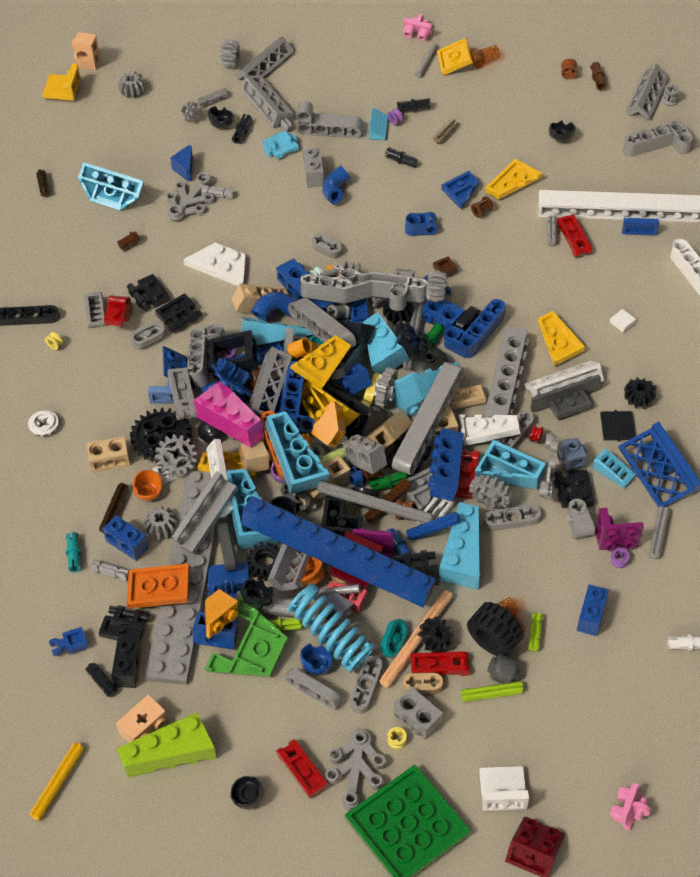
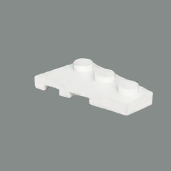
(483, 429)

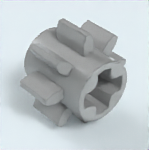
(190, 111)

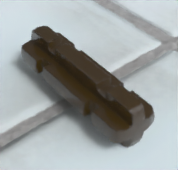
(43, 183)

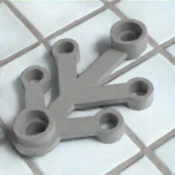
(177, 212)
(546, 486)
(356, 765)

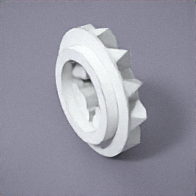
(42, 417)

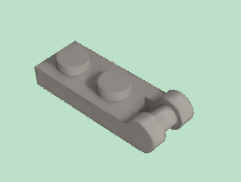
(182, 393)

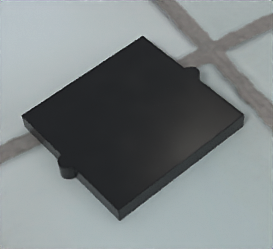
(617, 425)

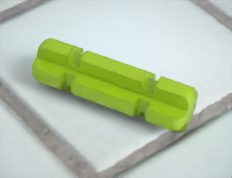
(535, 632)

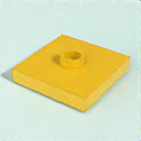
(454, 56)

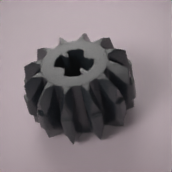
(396, 316)
(640, 392)
(442, 637)

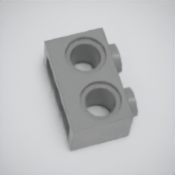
(313, 167)
(365, 453)
(421, 710)

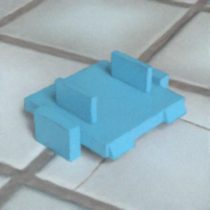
(280, 144)

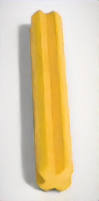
(56, 781)

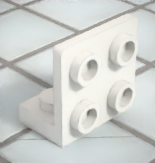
(503, 788)

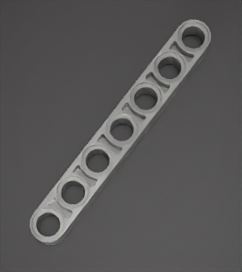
(428, 418)

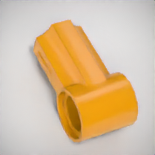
(301, 347)

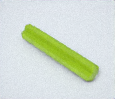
(491, 691)

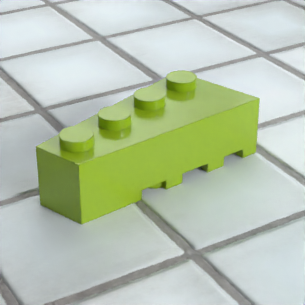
(170, 746)

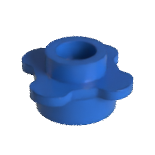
(356, 477)

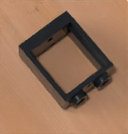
(233, 341)

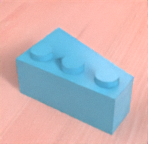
(383, 348)
(511, 466)

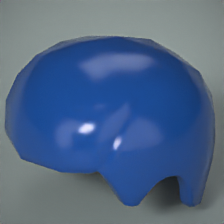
(316, 659)

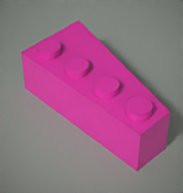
(229, 414)

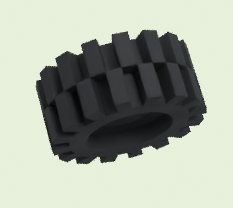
(258, 553)

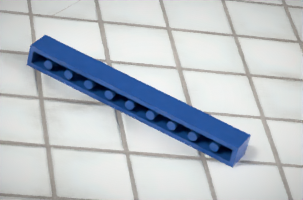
(338, 551)

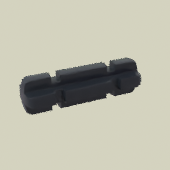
(101, 679)

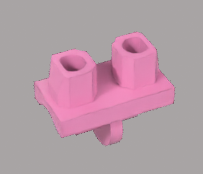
(417, 25)
(634, 806)

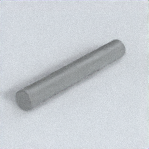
(427, 58)
(340, 590)

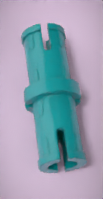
(73, 552)

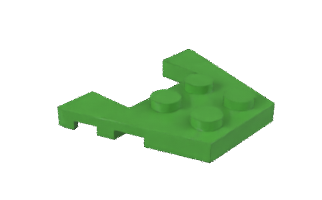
(258, 650)

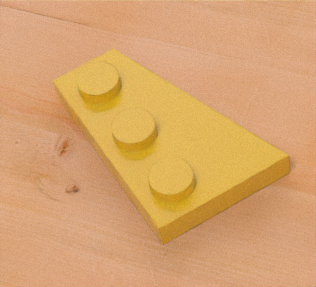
(512, 178)
(558, 338)
(322, 362)

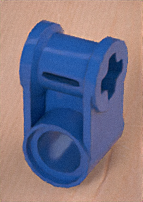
(419, 224)

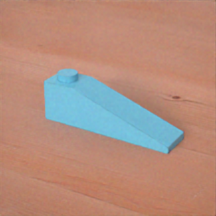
(413, 389)

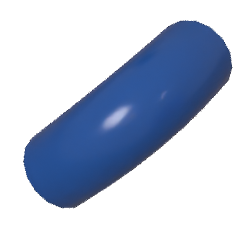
(332, 184)
(271, 302)

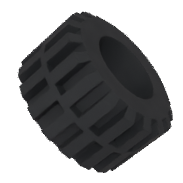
(495, 629)

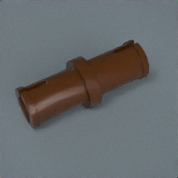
(598, 76)

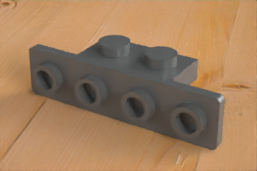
(567, 399)

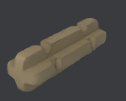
(445, 131)

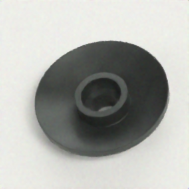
(421, 363)

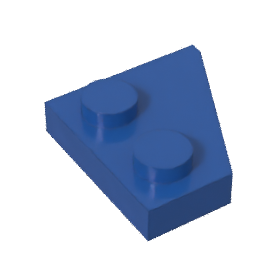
(460, 188)

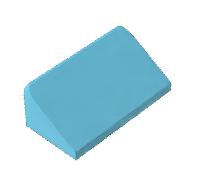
(378, 125)

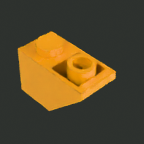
(331, 425)
(219, 611)

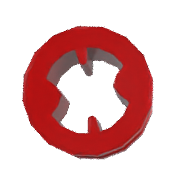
(536, 434)

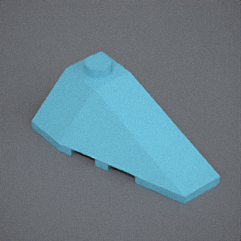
(268, 333)

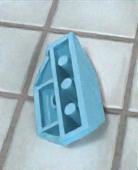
(109, 187)

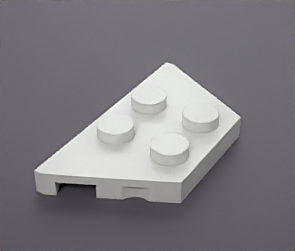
(219, 262)

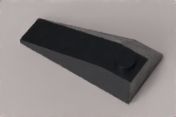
(370, 415)

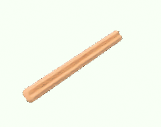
(413, 642)

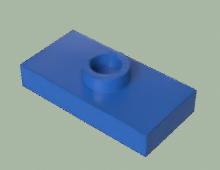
(640, 226)
(359, 310)
(656, 456)

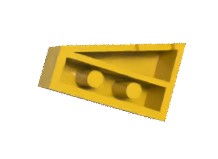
(316, 399)

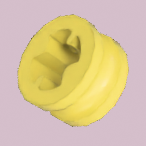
(54, 340)
(398, 732)

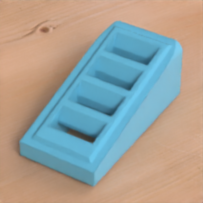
(604, 469)

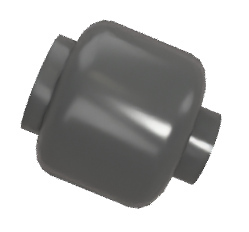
(503, 669)

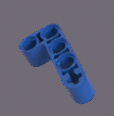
(470, 341)
(293, 399)

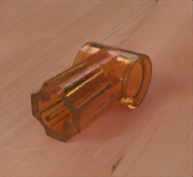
(484, 55)

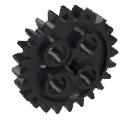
(154, 429)

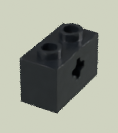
(126, 662)

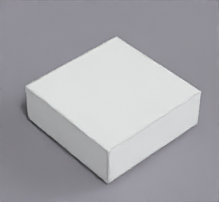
(622, 320)

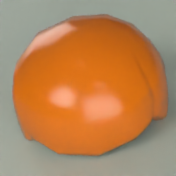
(147, 485)

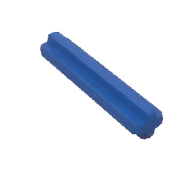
(433, 526)

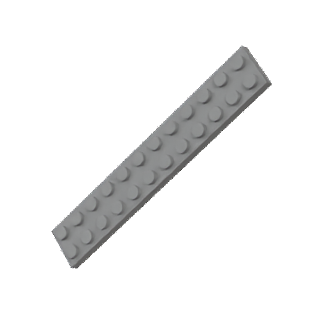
(173, 633)

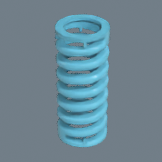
(310, 594)

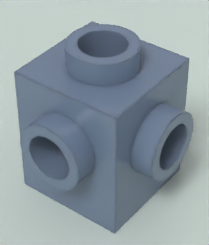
(572, 454)

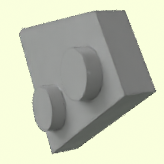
(419, 492)

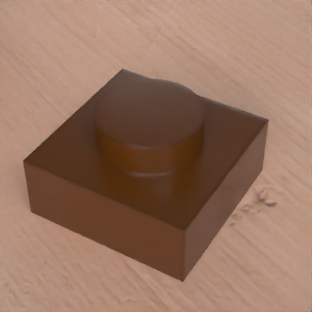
(445, 265)

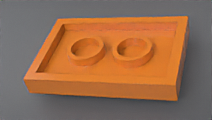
(158, 586)

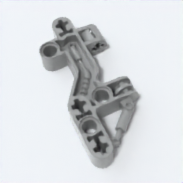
(354, 285)

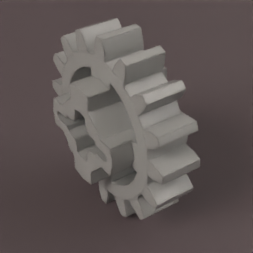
(385, 387)
(168, 453)
(490, 491)

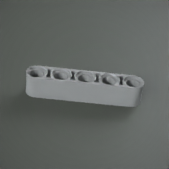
(319, 322)

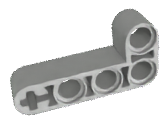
(326, 124)
(658, 137)
(197, 353)

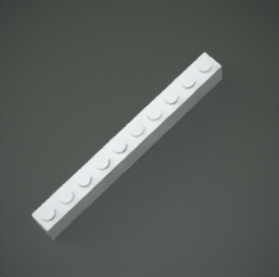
(619, 205)

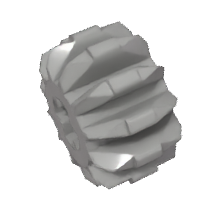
(229, 53)
(131, 84)
(436, 286)
(160, 522)

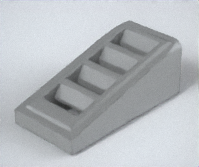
(94, 298)

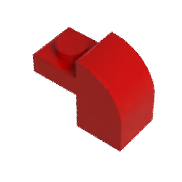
(118, 310)

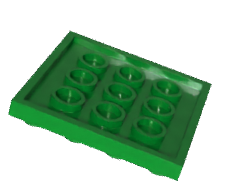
(407, 824)

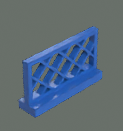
(675, 460)

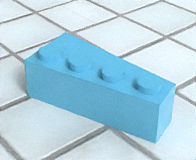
(297, 461)
(246, 489)

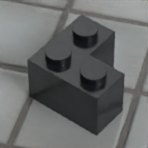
(336, 519)

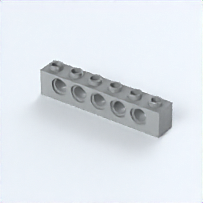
(507, 371)

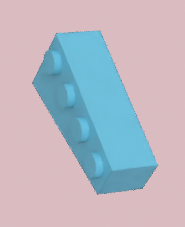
(461, 553)

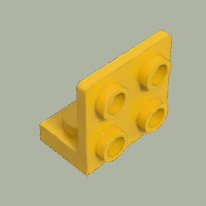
(63, 86)

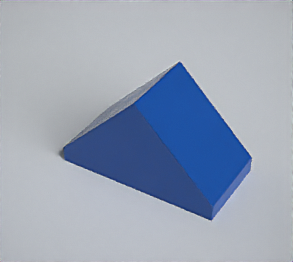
(182, 162)

